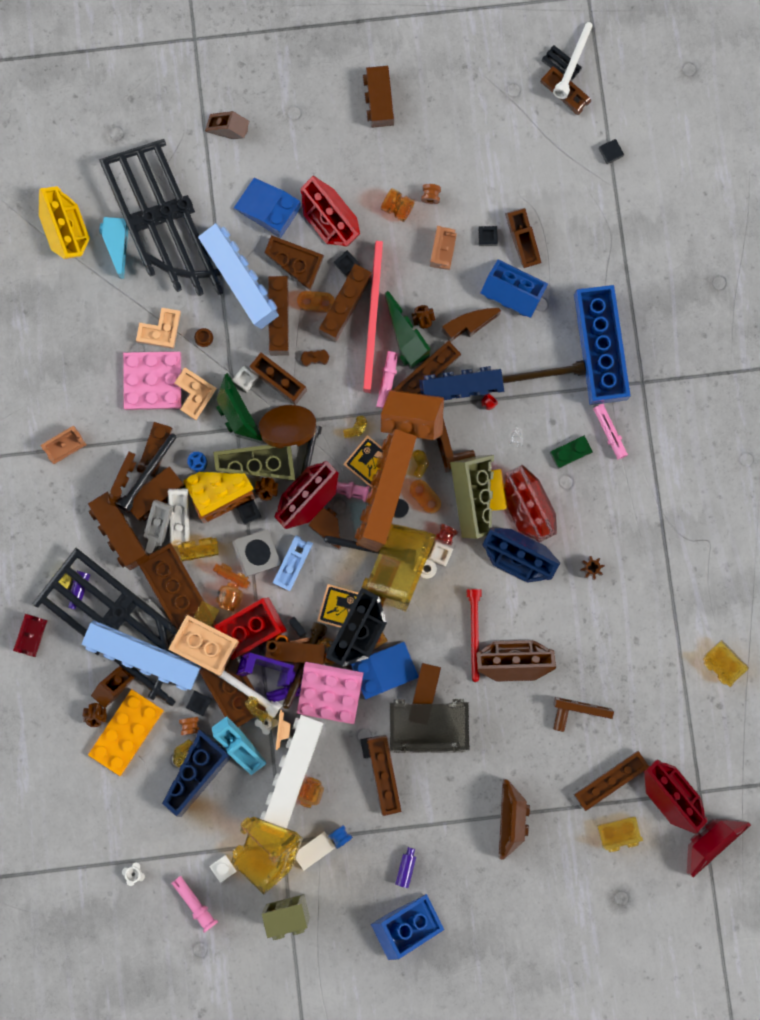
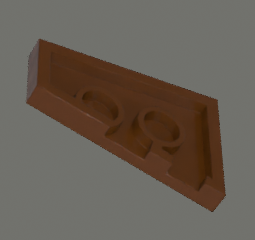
(295, 260)

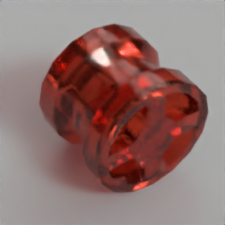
(446, 534)

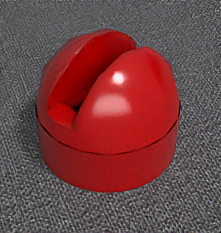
(489, 401)

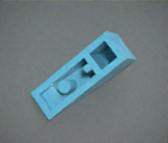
(115, 237)

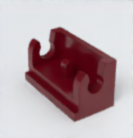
(30, 635)

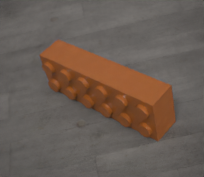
(385, 491)

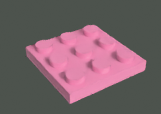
(151, 380)
(329, 693)

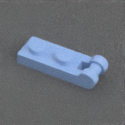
(292, 564)

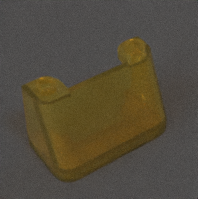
(399, 565)
(266, 852)

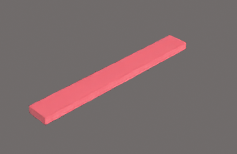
(373, 317)

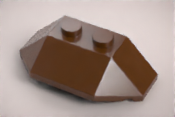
(515, 660)
(512, 820)

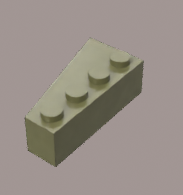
(257, 461)
(473, 494)

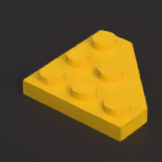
(216, 489)

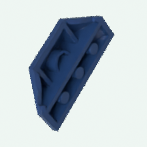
(520, 555)

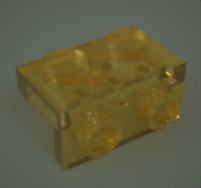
(724, 663)
(619, 834)

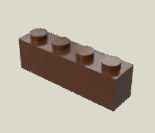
(345, 303)
(279, 326)
(118, 531)

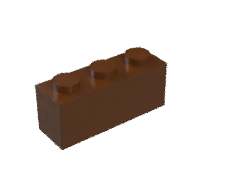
(378, 96)
(278, 378)
(155, 490)

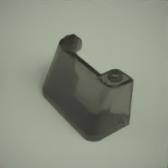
(429, 727)

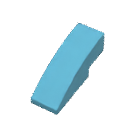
(238, 745)

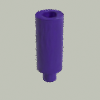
(77, 589)
(406, 868)

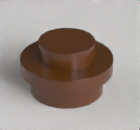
(203, 337)

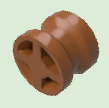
(431, 194)
(189, 725)

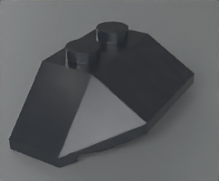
(359, 630)

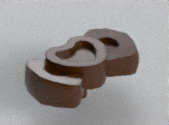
(315, 357)

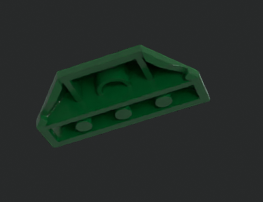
(236, 412)

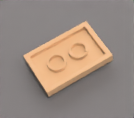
(203, 645)

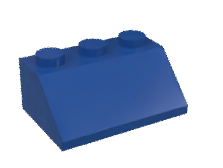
(514, 288)

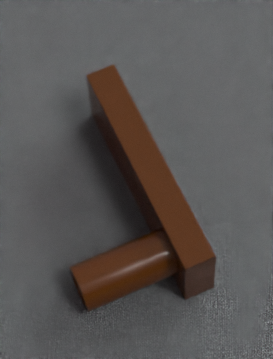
(447, 453)
(295, 652)
(565, 705)

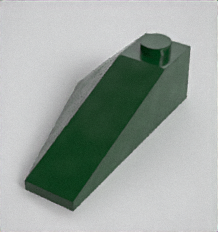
(409, 341)

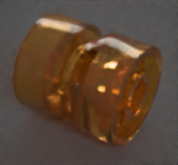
(397, 204)

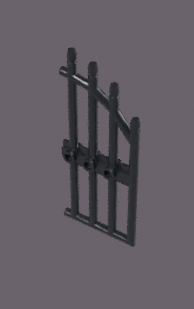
(163, 212)
(114, 618)

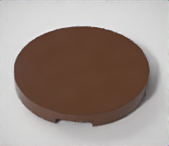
(287, 426)

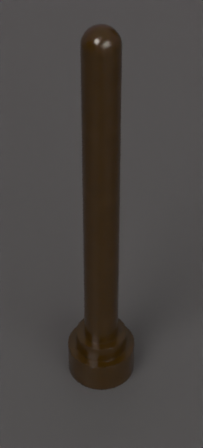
(576, 368)
(317, 631)

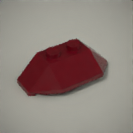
(307, 495)
(674, 796)
(712, 842)

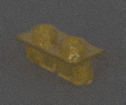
(207, 548)

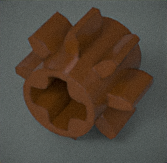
(423, 316)
(266, 488)
(594, 563)
(94, 715)

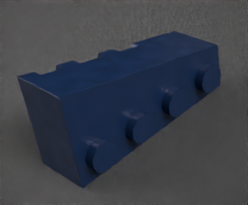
(463, 384)
(197, 771)

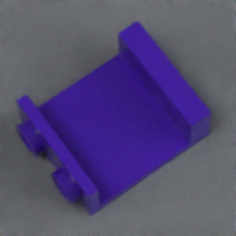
(247, 664)

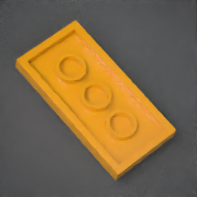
(126, 732)

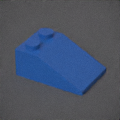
(268, 206)
(386, 670)
(407, 927)

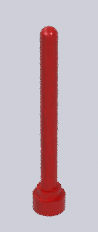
(474, 596)

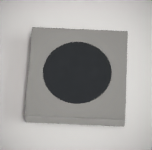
(256, 553)

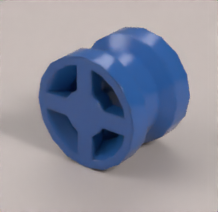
(194, 459)
(340, 836)

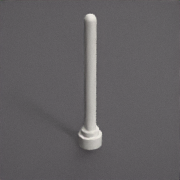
(562, 88)
(271, 707)

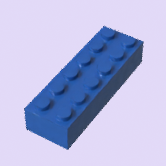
(602, 345)

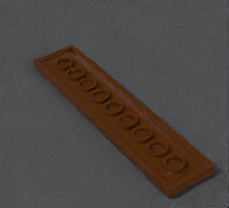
(181, 598)

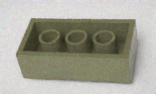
(286, 917)

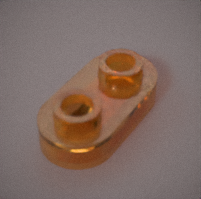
(316, 300)
(425, 497)

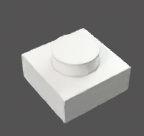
(223, 868)

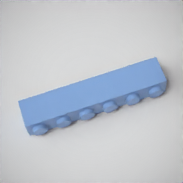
(238, 276)
(141, 655)

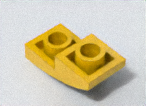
(497, 486)

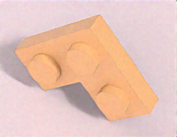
(163, 334)
(199, 392)

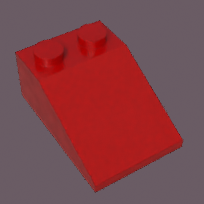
(252, 626)

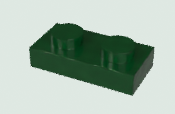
(571, 452)

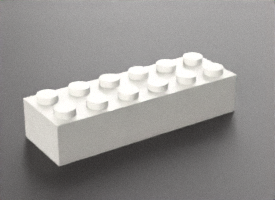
(293, 771)

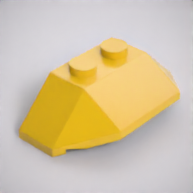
(62, 223)

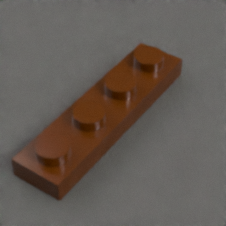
(433, 365)
(384, 775)
(611, 780)

